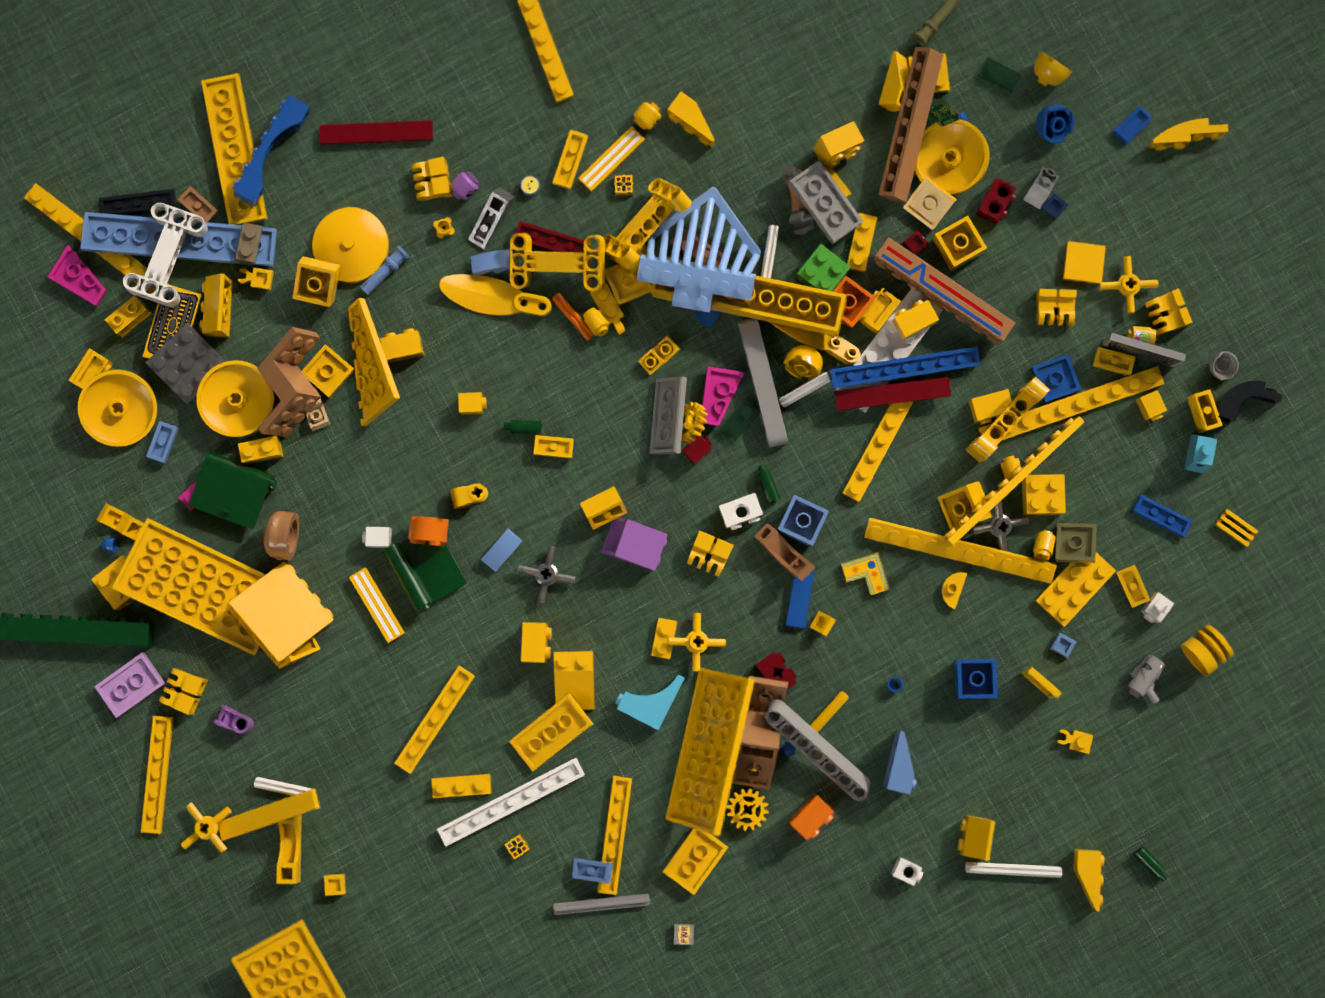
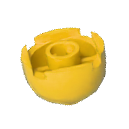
(1050, 70)
(803, 361)

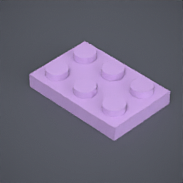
(130, 685)

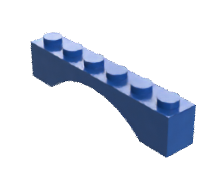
(290, 118)

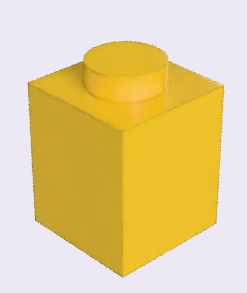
(472, 403)
(1151, 406)

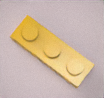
(570, 159)
(862, 243)
(461, 785)

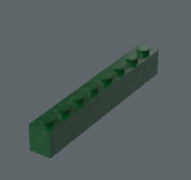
(76, 631)

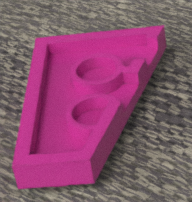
(77, 277)
(718, 391)

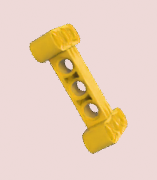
(665, 198)
(557, 261)
(1029, 395)

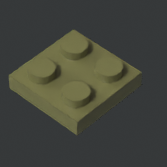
(1076, 542)

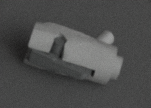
(1144, 676)

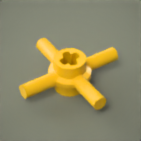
(1125, 290)
(692, 647)
(200, 824)

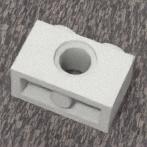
(749, 503)

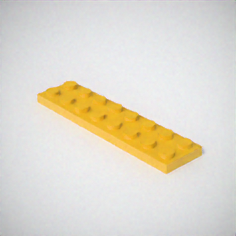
(231, 143)

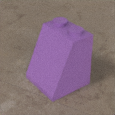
(634, 543)

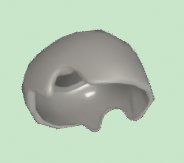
(1224, 365)

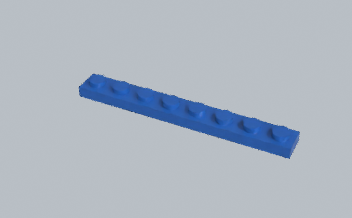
(904, 367)

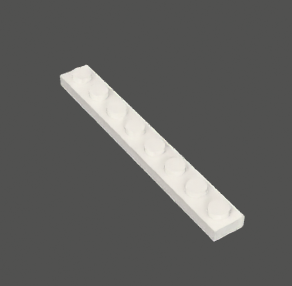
(510, 802)

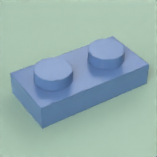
(162, 442)
(592, 870)

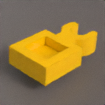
(259, 278)
(1078, 740)

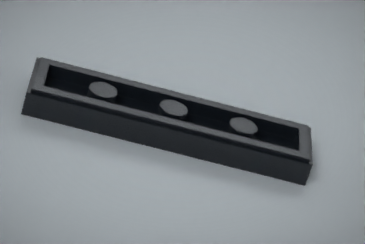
(136, 202)

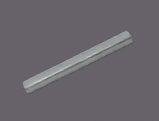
(601, 904)

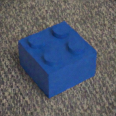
(975, 678)

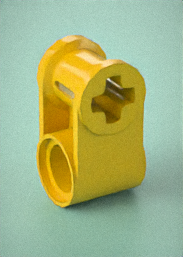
(465, 496)

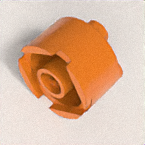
(428, 529)

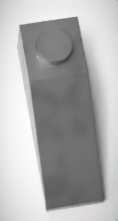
(491, 217)

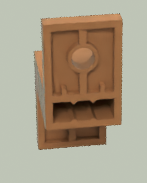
(289, 382)
(759, 739)

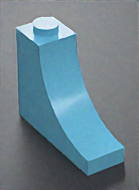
(650, 708)

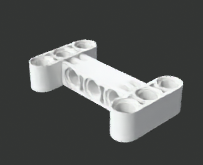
(165, 254)

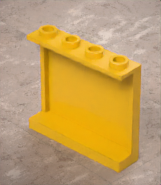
(280, 612)

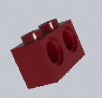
(993, 199)

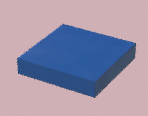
(1058, 377)

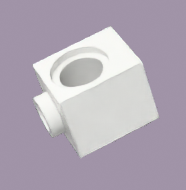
(377, 537)
(899, 867)

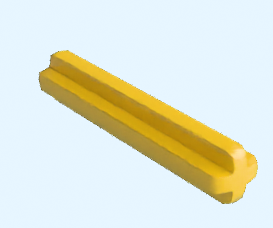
(829, 711)

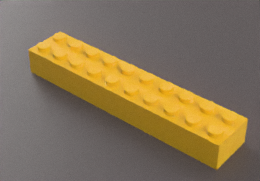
(780, 304)

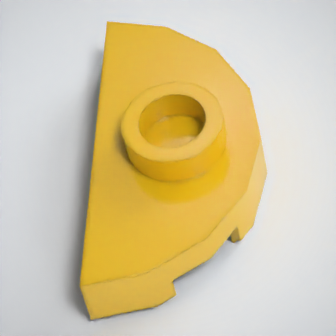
(952, 588)

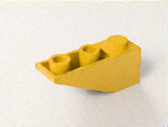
(894, 83)
(689, 115)
(1088, 870)

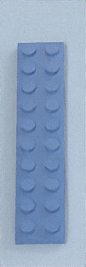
(141, 234)

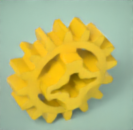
(693, 421)
(757, 801)

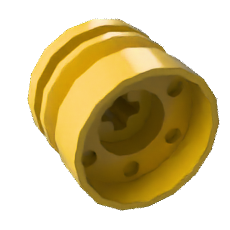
(1207, 650)

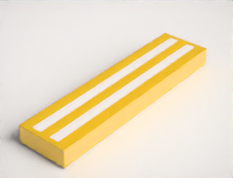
(611, 159)
(377, 605)

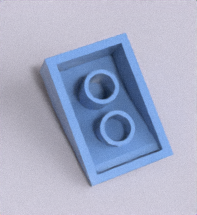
(899, 770)

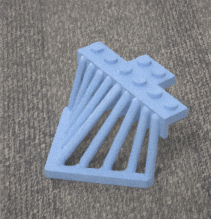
(694, 281)

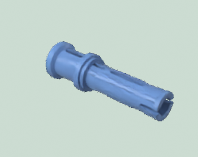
(391, 264)

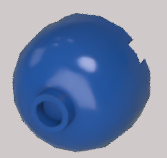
(1054, 123)

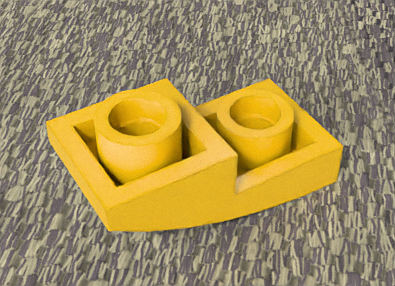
(659, 355)

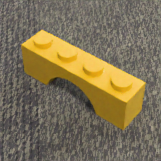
(290, 851)

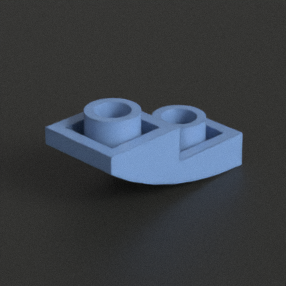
(490, 261)
(501, 550)

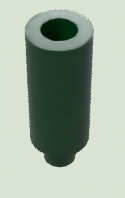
(524, 427)
(768, 484)
(1150, 863)

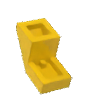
(120, 521)

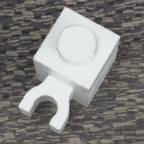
(1156, 608)

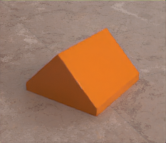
(857, 300)

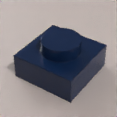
(1054, 206)

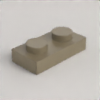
(249, 243)

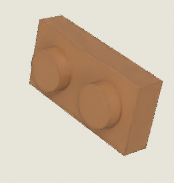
(198, 205)

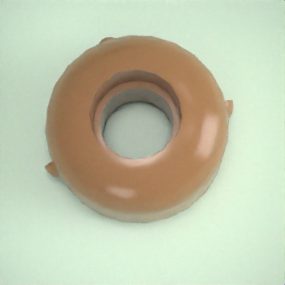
(281, 535)

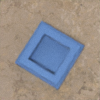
(1062, 645)

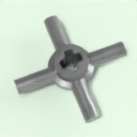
(1005, 528)
(540, 578)

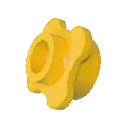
(443, 232)

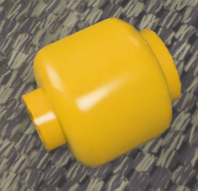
(647, 115)

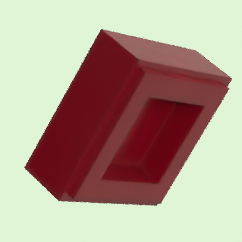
(916, 243)

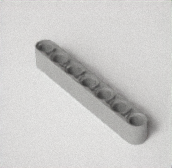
(762, 382)
(817, 750)

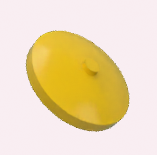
(953, 156)
(353, 241)
(234, 398)
(117, 408)

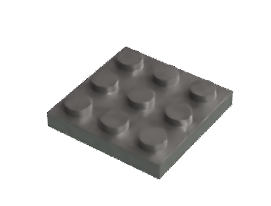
(184, 362)

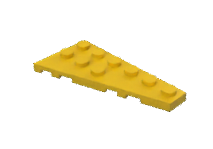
(371, 367)

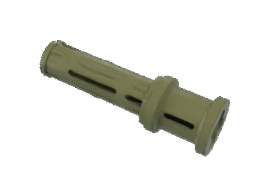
(931, 25)

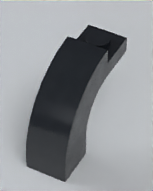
(1230, 401)

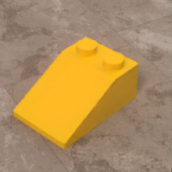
(575, 676)

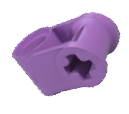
(230, 719)

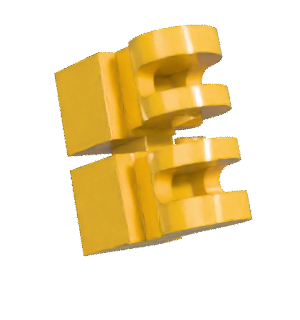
(439, 184)
(1062, 300)
(1176, 317)
(704, 545)
(184, 700)

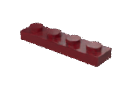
(550, 239)

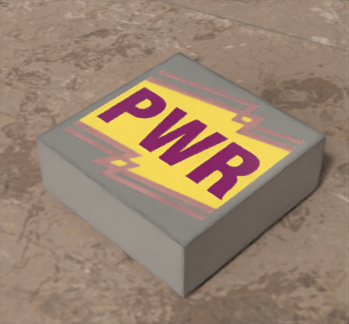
(684, 934)

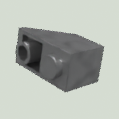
(1041, 187)

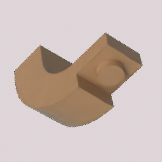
(784, 552)

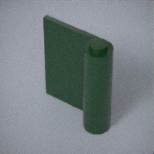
(231, 490)
(424, 572)

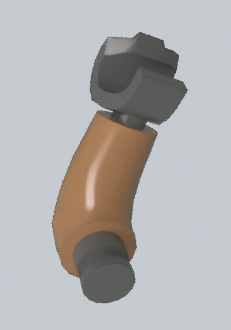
(800, 215)

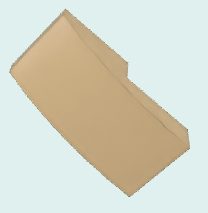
(317, 415)

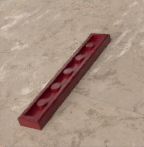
(376, 132)
(892, 394)

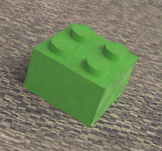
(823, 270)

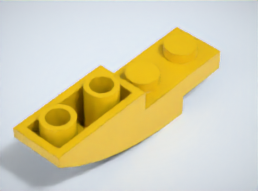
(1181, 134)

